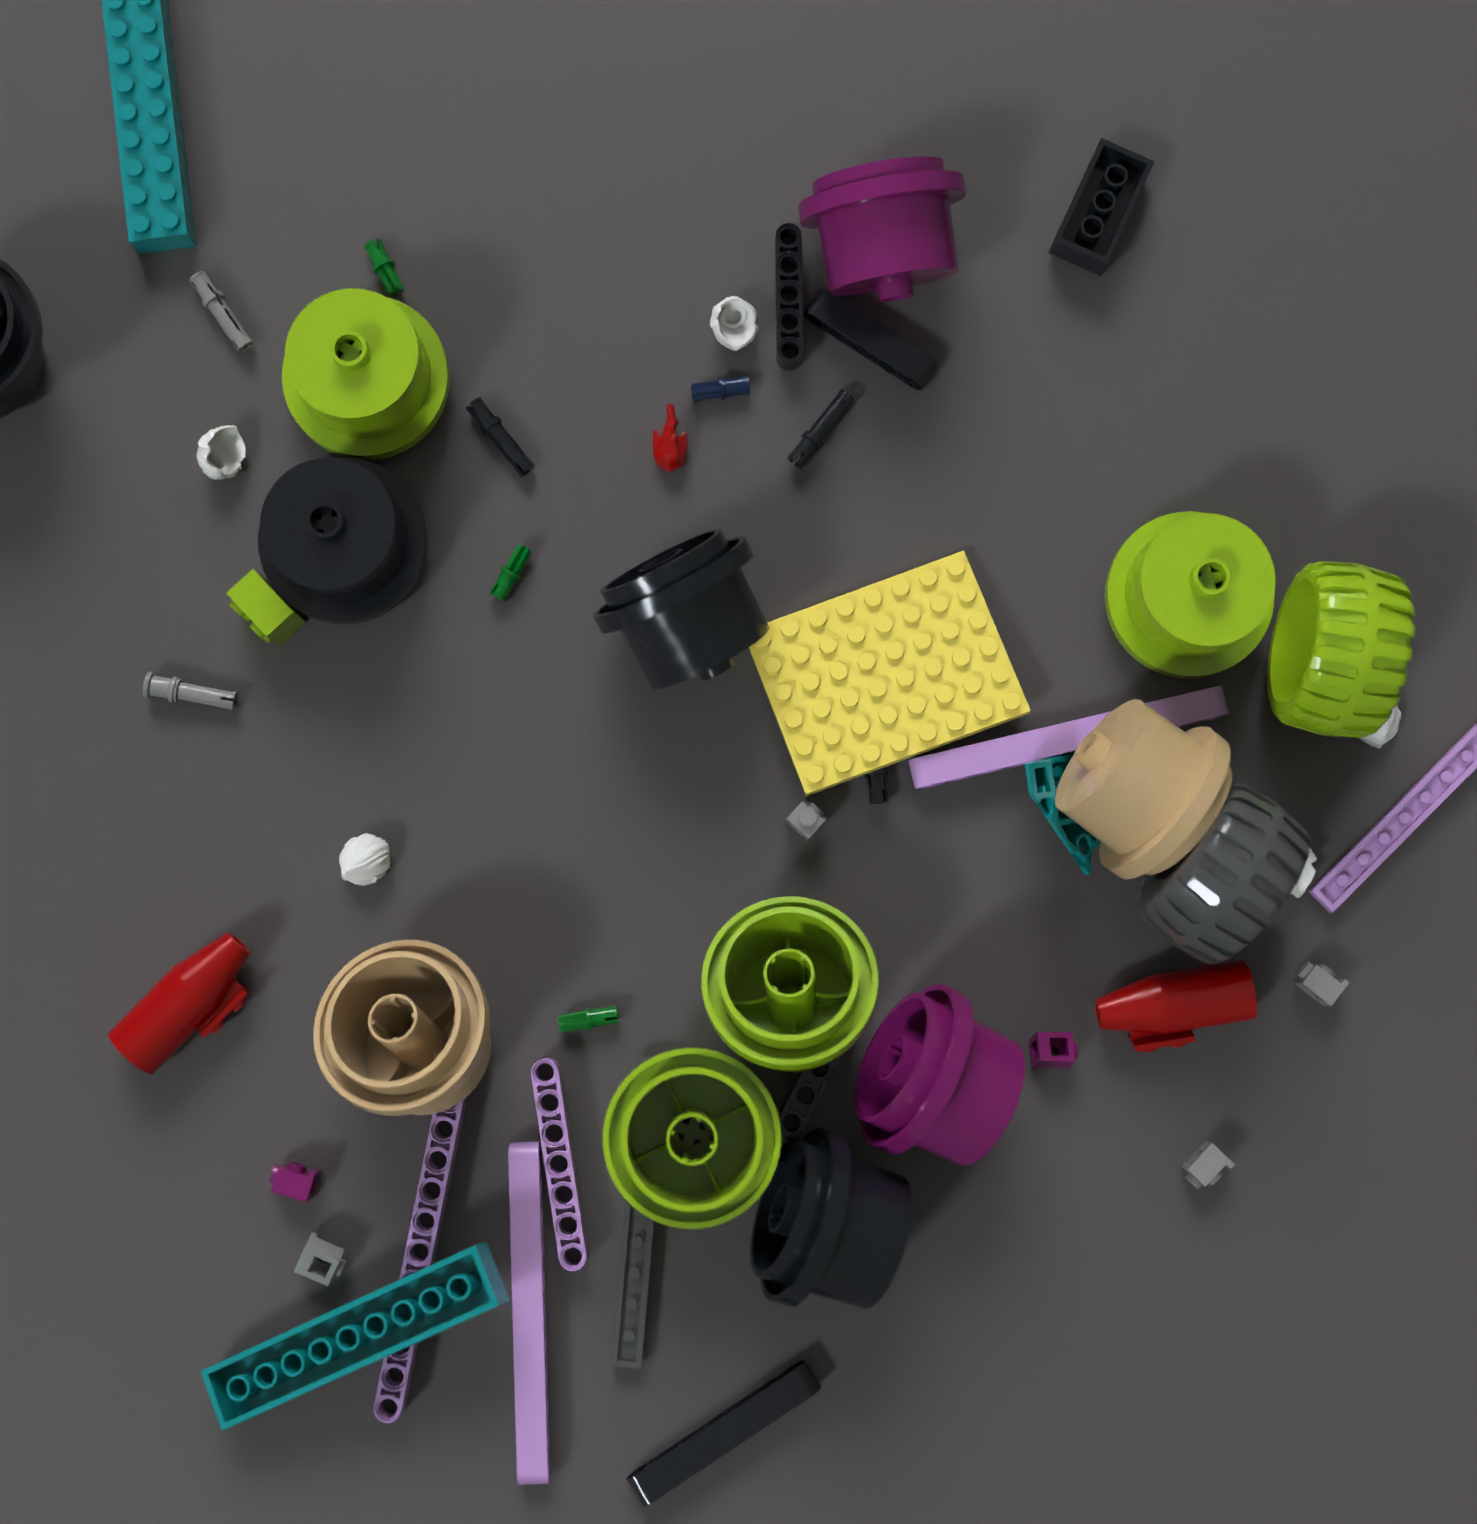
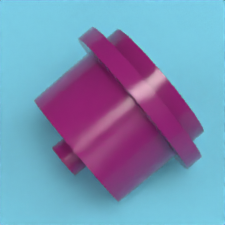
(885, 225)
(938, 1079)

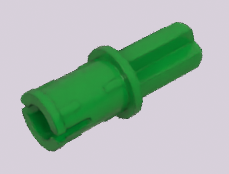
(384, 266)
(510, 574)
(588, 1019)

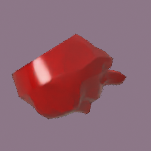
(670, 449)

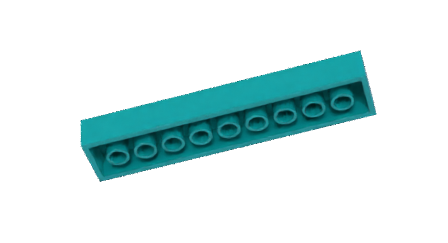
(148, 125)
(355, 1335)

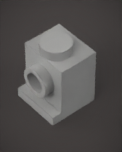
(806, 819)
(1320, 983)
(1205, 1165)
(320, 1260)

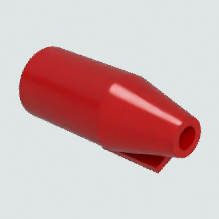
(185, 999)
(1173, 1003)

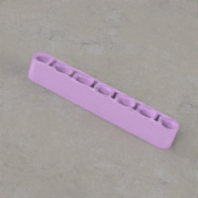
(556, 1178)

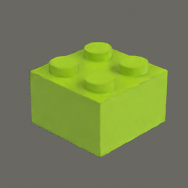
(261, 604)

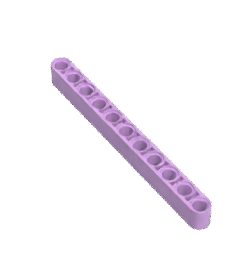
(1051, 740)
(429, 1237)
(529, 1313)

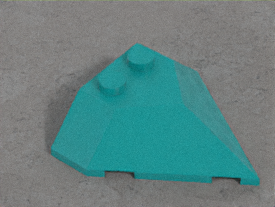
(1042, 781)

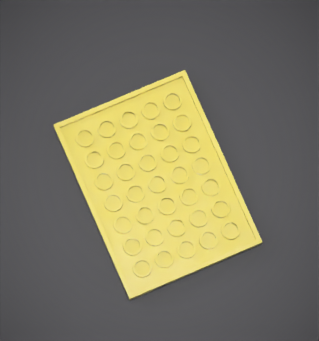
(887, 673)

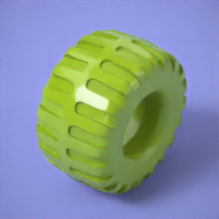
(1340, 649)

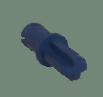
(720, 388)

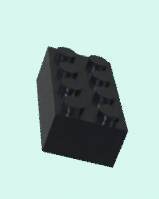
(1101, 207)

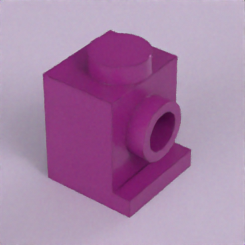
(1061, 1042)
(294, 1181)

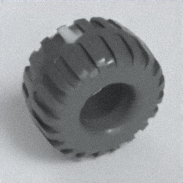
(1230, 879)

